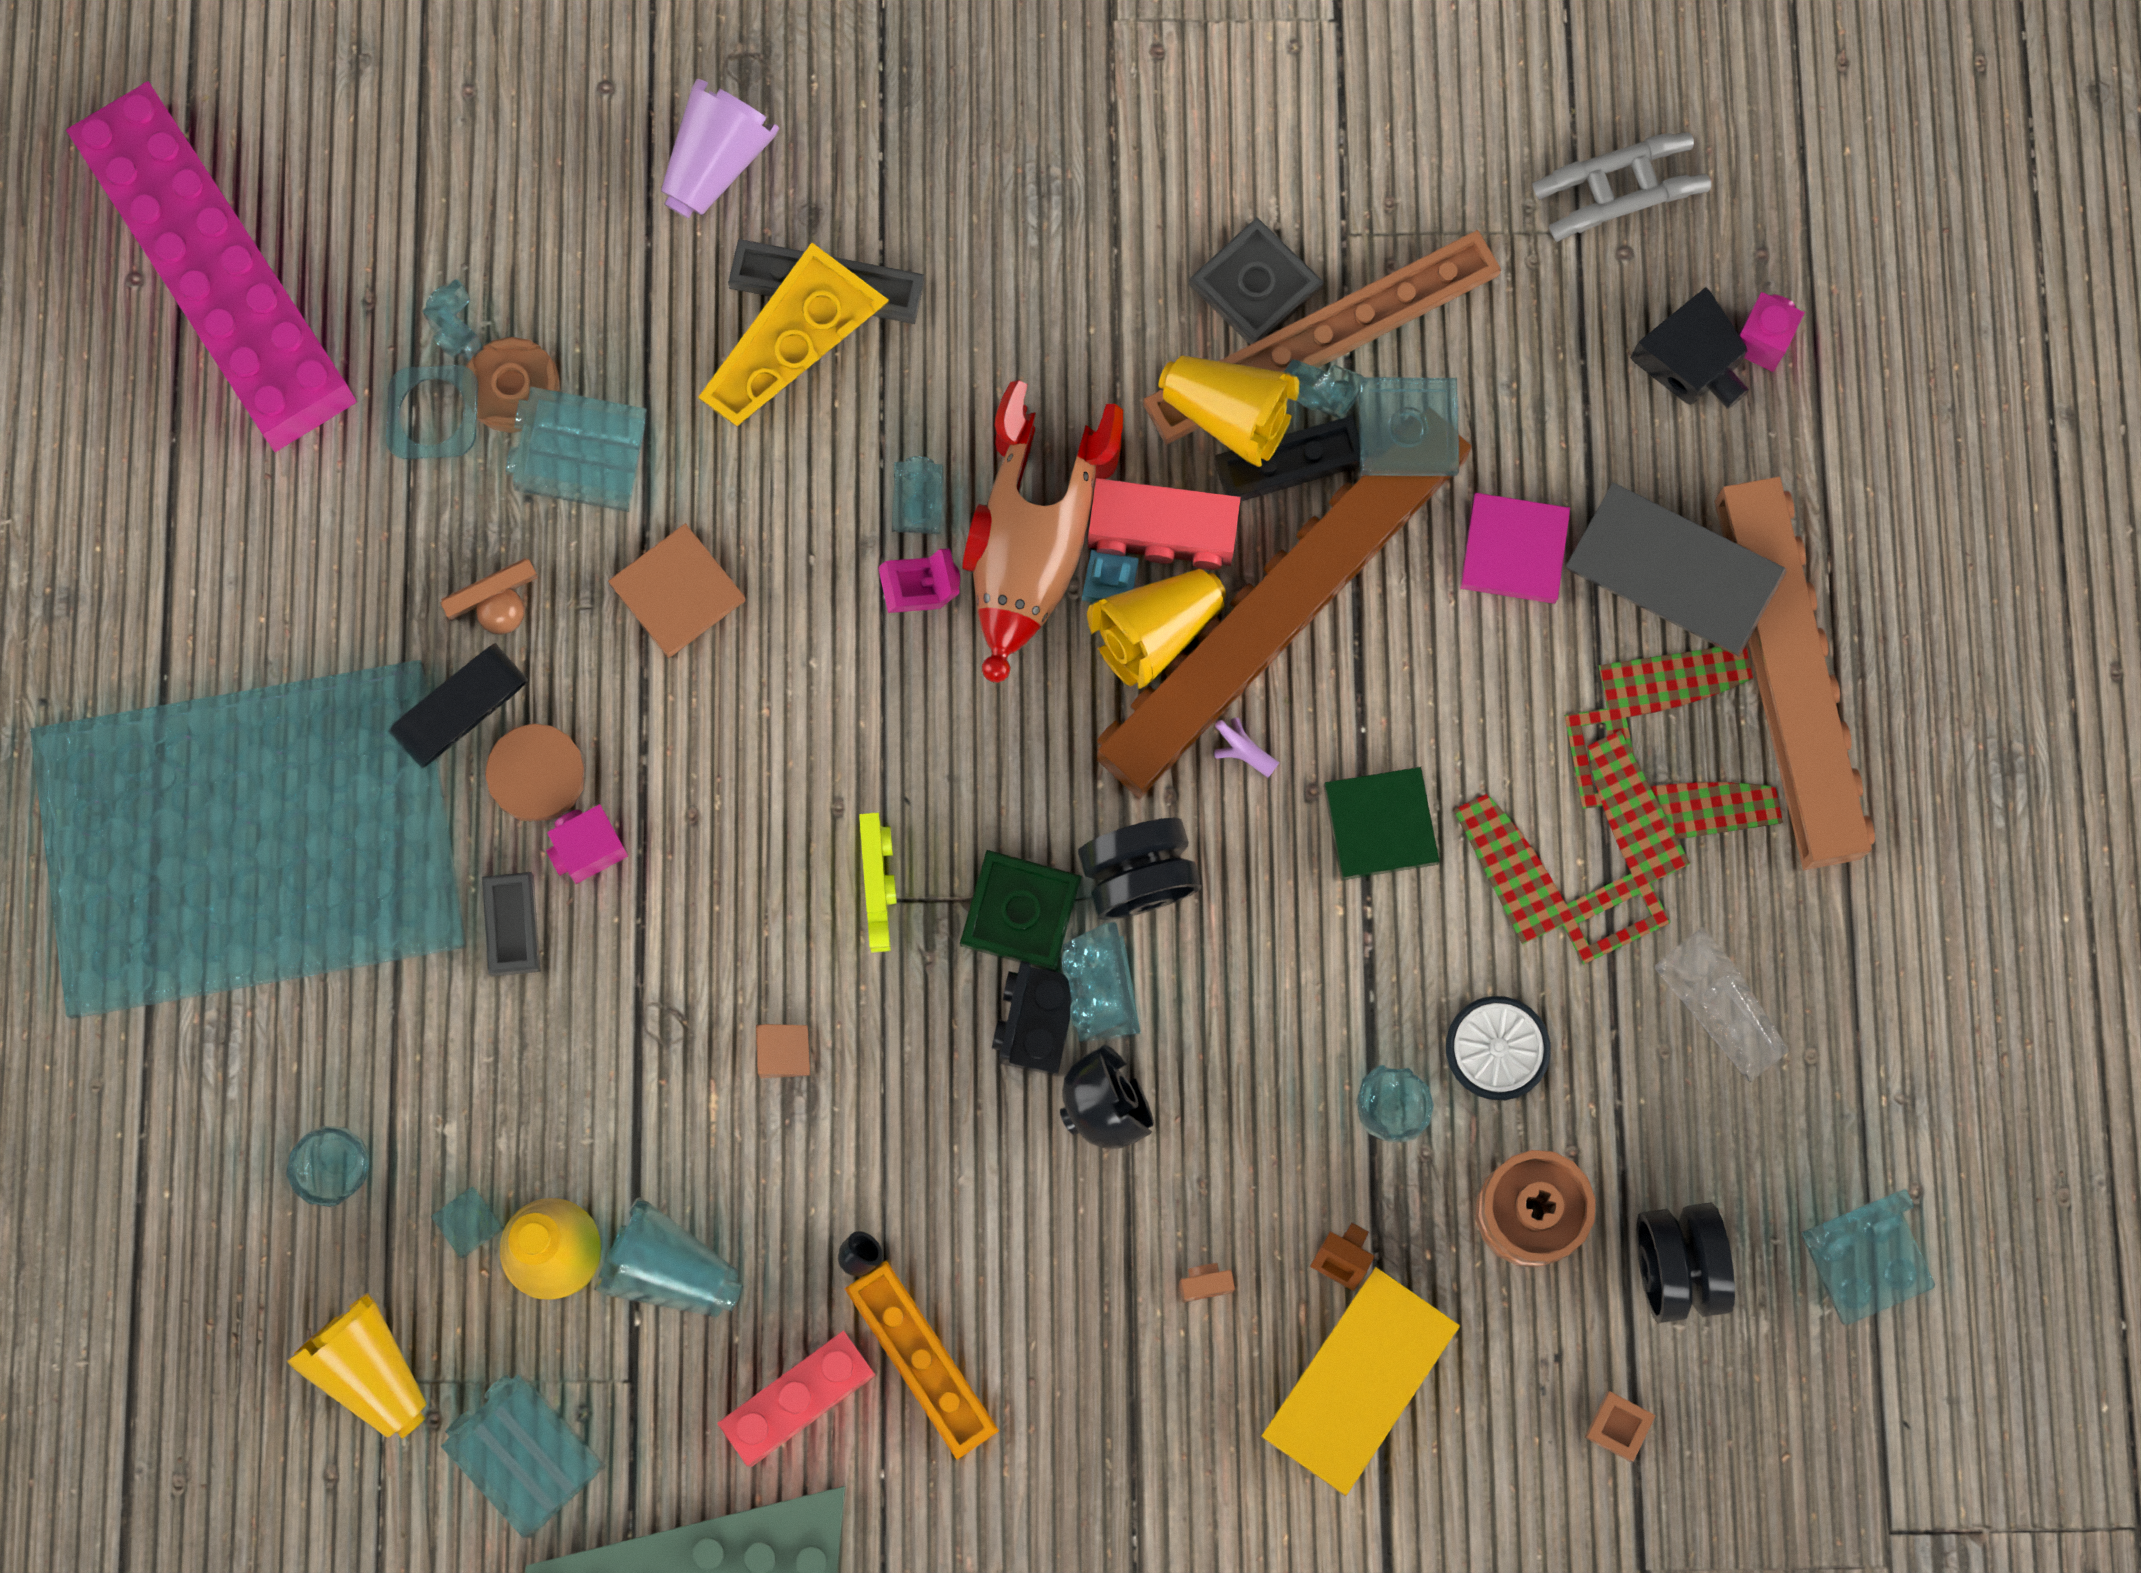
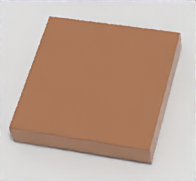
(676, 590)

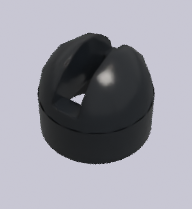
(859, 1254)

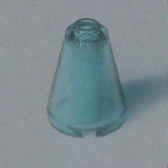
(666, 1266)

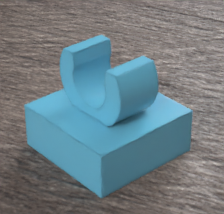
(1108, 575)

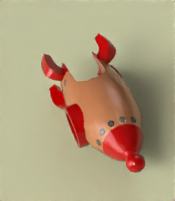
(1029, 551)

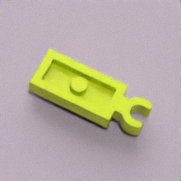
(879, 888)

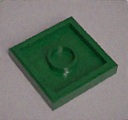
(1381, 823)
(1020, 910)

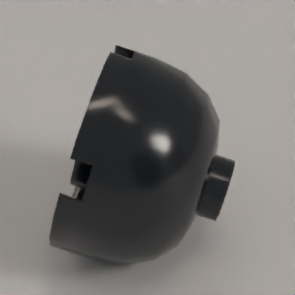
(1103, 1102)

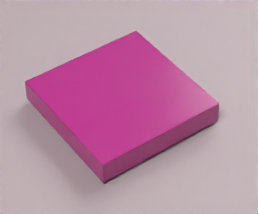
(1515, 548)

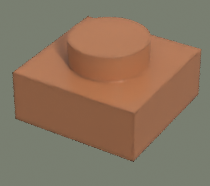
(1206, 1282)
(1620, 1426)

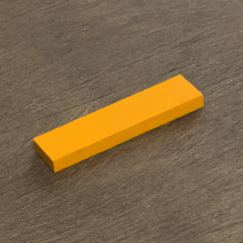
(921, 1360)

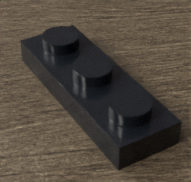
(1297, 460)

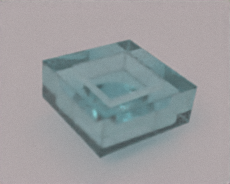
(467, 1222)

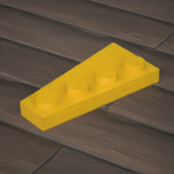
(798, 326)

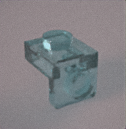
(441, 316)
(1325, 391)
(917, 496)

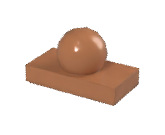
(496, 604)

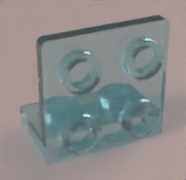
(1100, 985)
(1869, 1258)

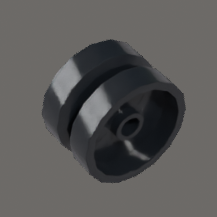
(1139, 868)
(1685, 1262)

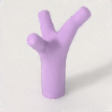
(1244, 748)

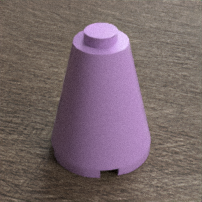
(712, 148)

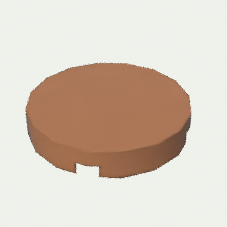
(505, 375)
(535, 772)

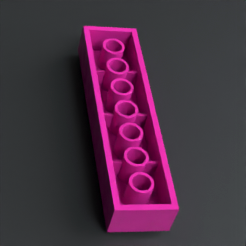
(211, 266)

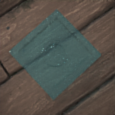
(1408, 426)

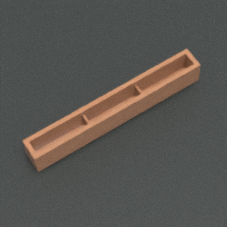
(1796, 684)

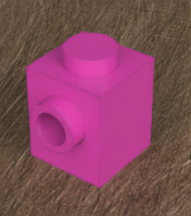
(1770, 329)
(584, 844)

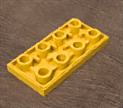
(1360, 1381)

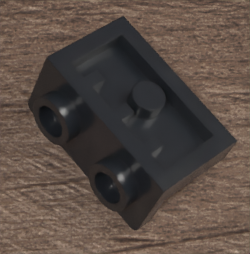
(1036, 1020)

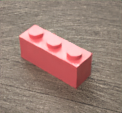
(1163, 523)
(796, 1399)

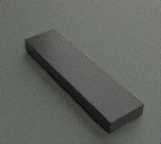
(763, 267)

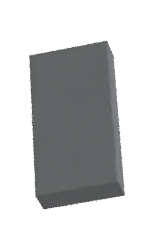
(511, 924)

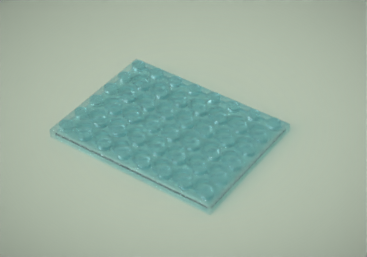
(243, 841)

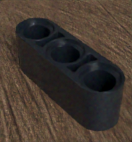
(458, 705)

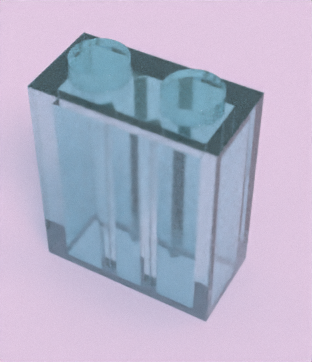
(577, 448)
(521, 1454)

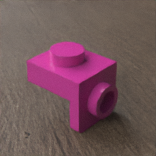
(920, 582)

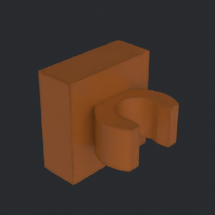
(1343, 1257)

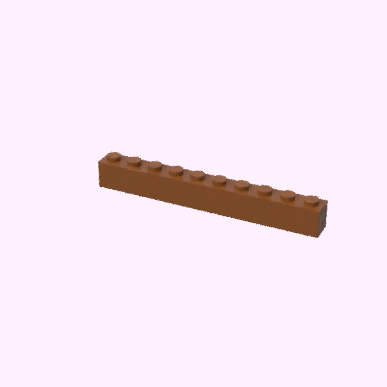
(1261, 624)

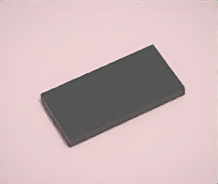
(1676, 569)

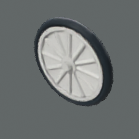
(1498, 1048)

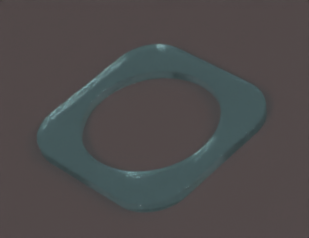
(463, 438)

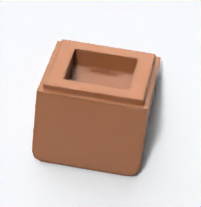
(782, 1050)

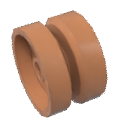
(1564, 1201)

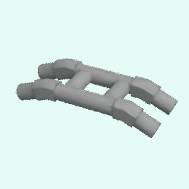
(1606, 205)

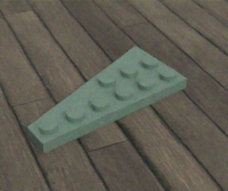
(773, 1538)

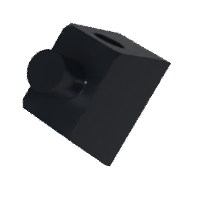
(1695, 352)

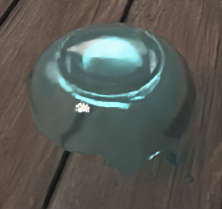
(1394, 1104)
(328, 1166)

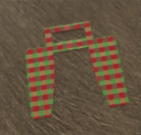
(1663, 684)
(1526, 886)

